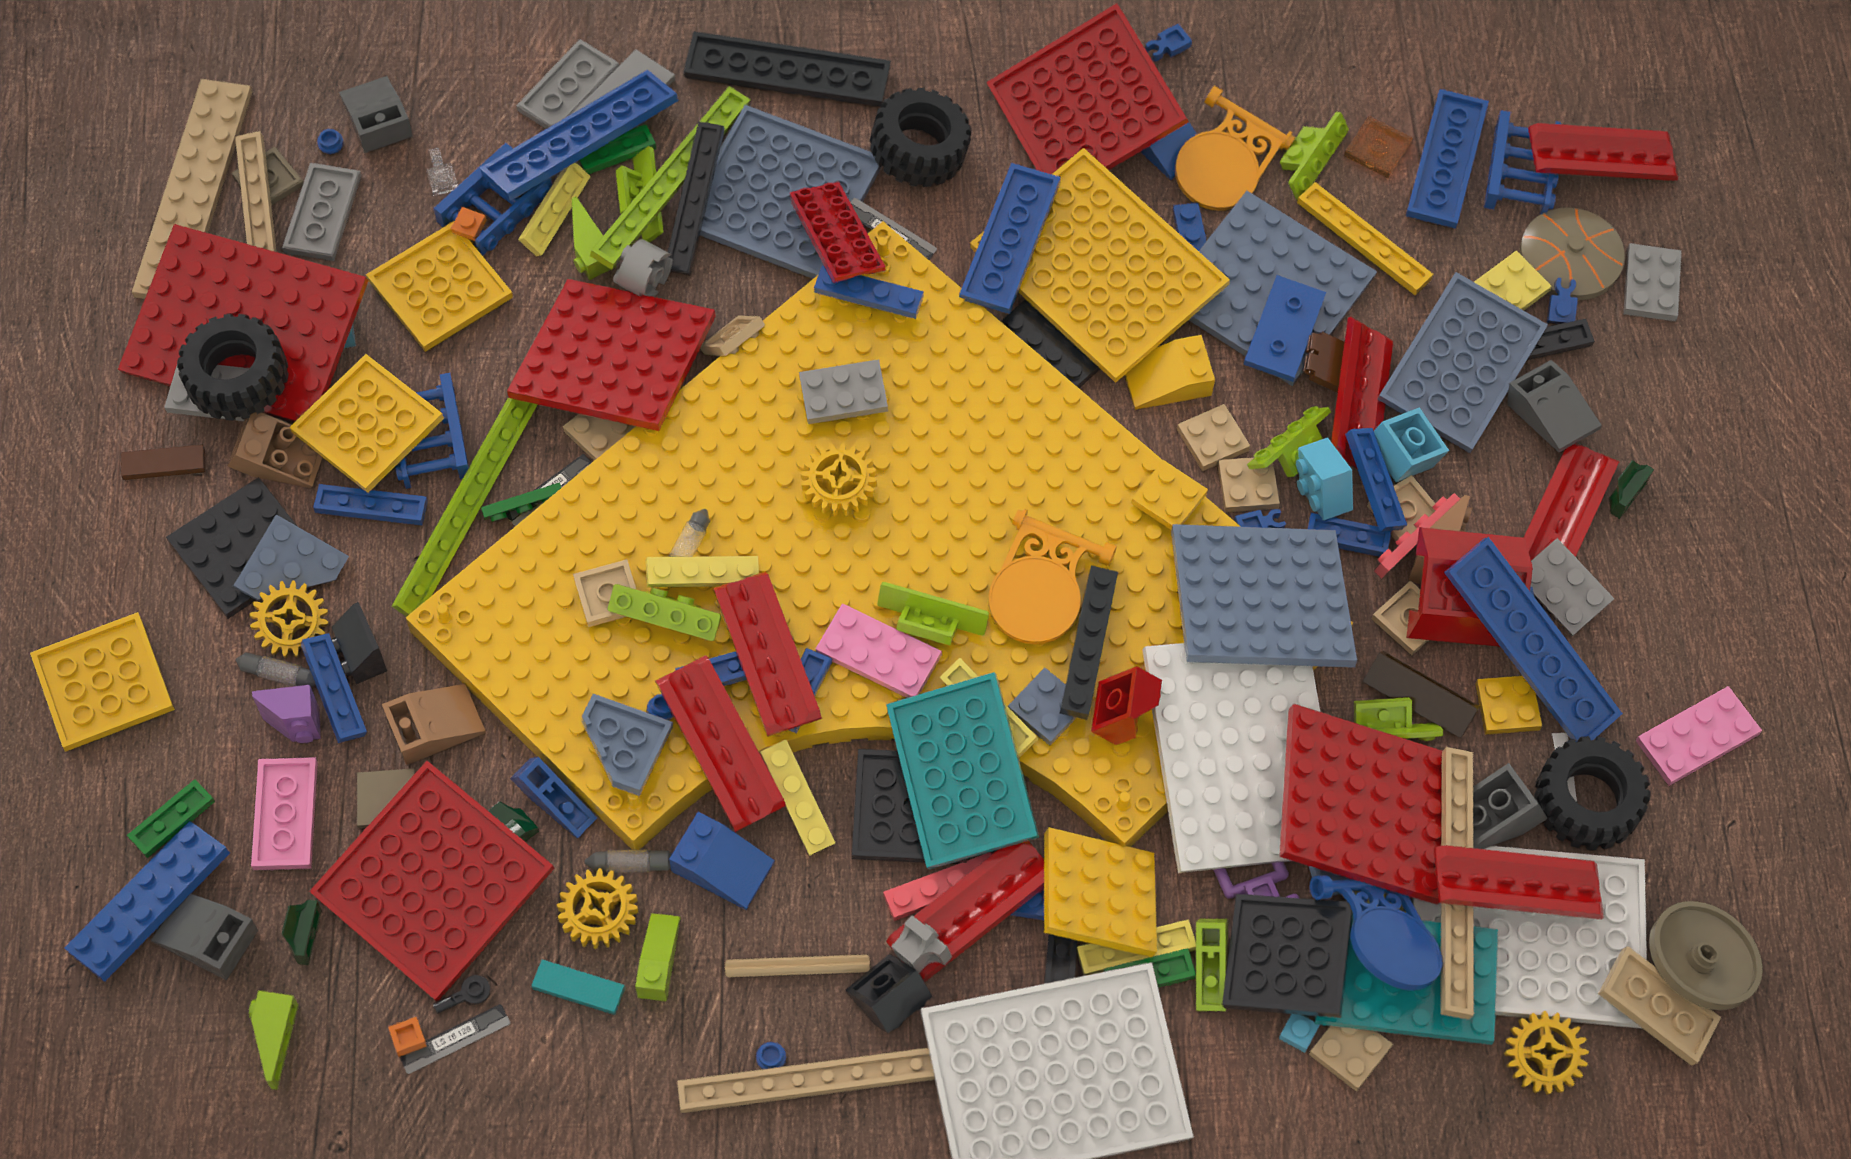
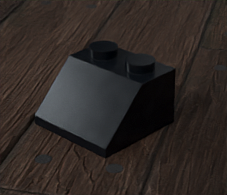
(357, 645)
(889, 993)

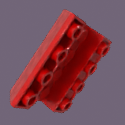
(1442, 609)

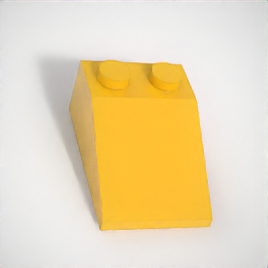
(1172, 374)

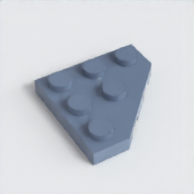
(288, 556)
(625, 741)

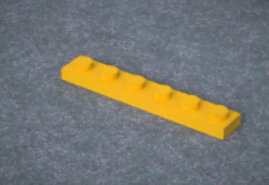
(1365, 238)

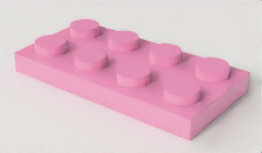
(878, 652)
(1698, 735)
(284, 814)

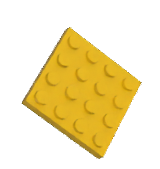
(439, 286)
(366, 423)
(101, 681)
(1099, 892)

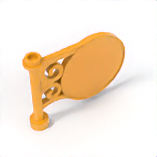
(1219, 165)
(1036, 595)

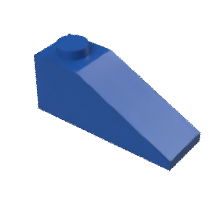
(553, 796)

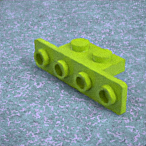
(1312, 151)
(631, 183)
(1286, 445)
(665, 611)
(931, 615)
(1394, 718)

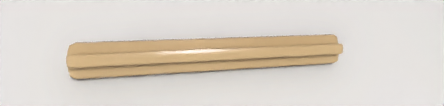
(797, 965)

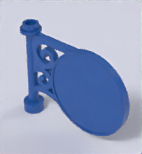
(1385, 939)

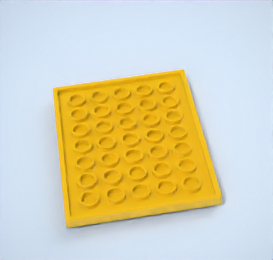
(1113, 269)

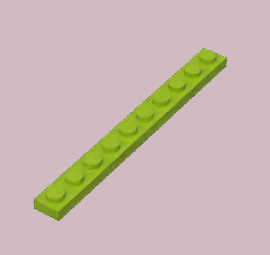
(662, 185)
(464, 506)

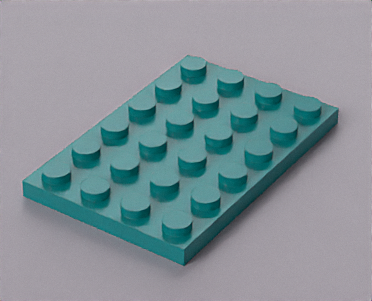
(962, 771)
(1384, 1008)

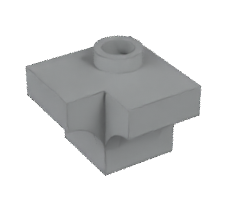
(920, 945)

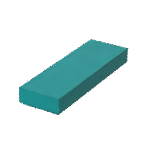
(578, 987)

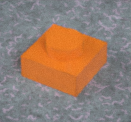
(468, 224)
(407, 1036)

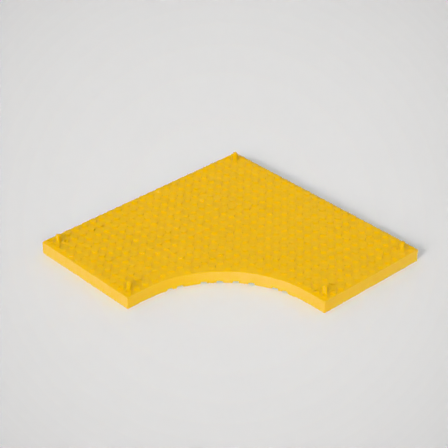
(964, 445)

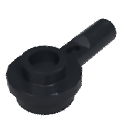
(473, 991)

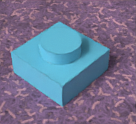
(1299, 1032)

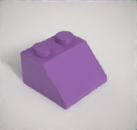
(291, 712)

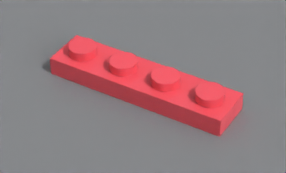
(1409, 541)
(917, 894)

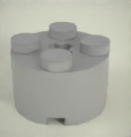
(643, 268)

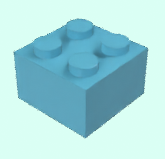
(1409, 444)
(1325, 479)

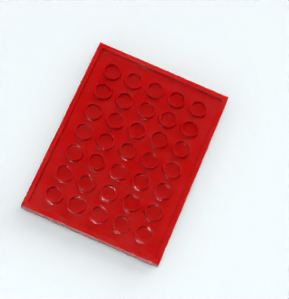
(216, 276)

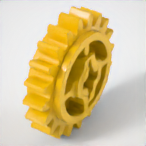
(839, 499)
(301, 620)
(588, 915)
(1545, 1038)

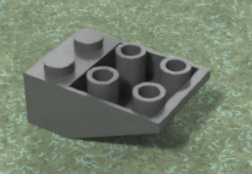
(376, 114)
(1552, 406)
(207, 934)

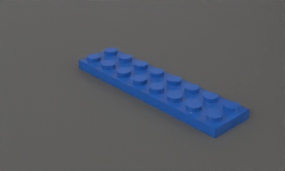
(578, 135)
(1532, 641)

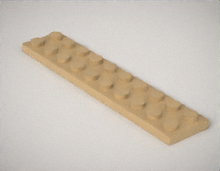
(197, 169)

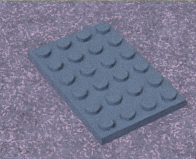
(1463, 361)

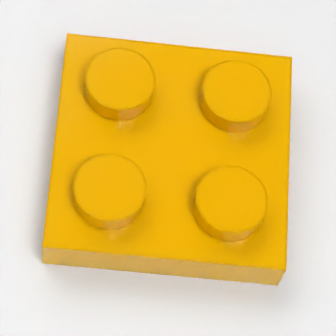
(1169, 495)
(1508, 705)

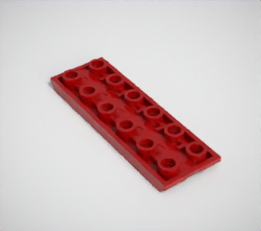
(1602, 151)
(836, 232)
(1361, 381)
(1570, 500)
(767, 654)
(720, 743)
(1518, 882)
(981, 900)

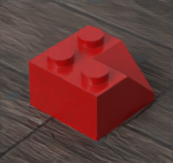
(1121, 702)

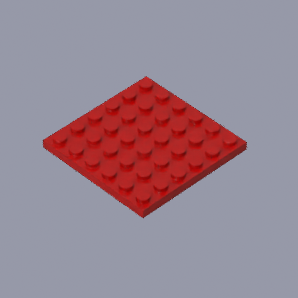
(1088, 93)
(612, 354)
(1361, 803)
(432, 880)

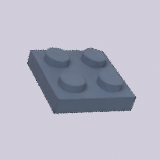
(1040, 707)

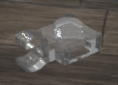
(441, 176)

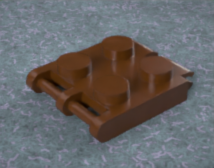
(1324, 360)

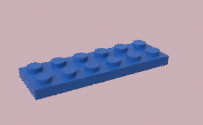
(1447, 158)
(1010, 238)
(147, 901)

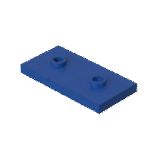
(1284, 328)

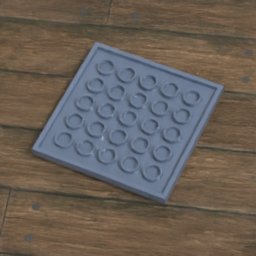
(753, 184)
(1256, 246)
(1262, 596)

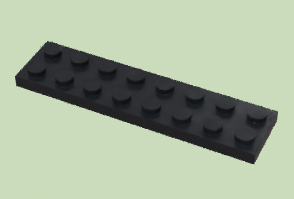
(787, 69)

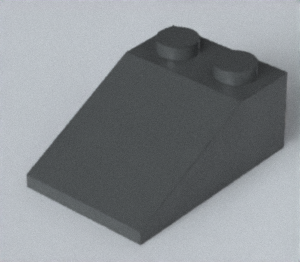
(1503, 808)

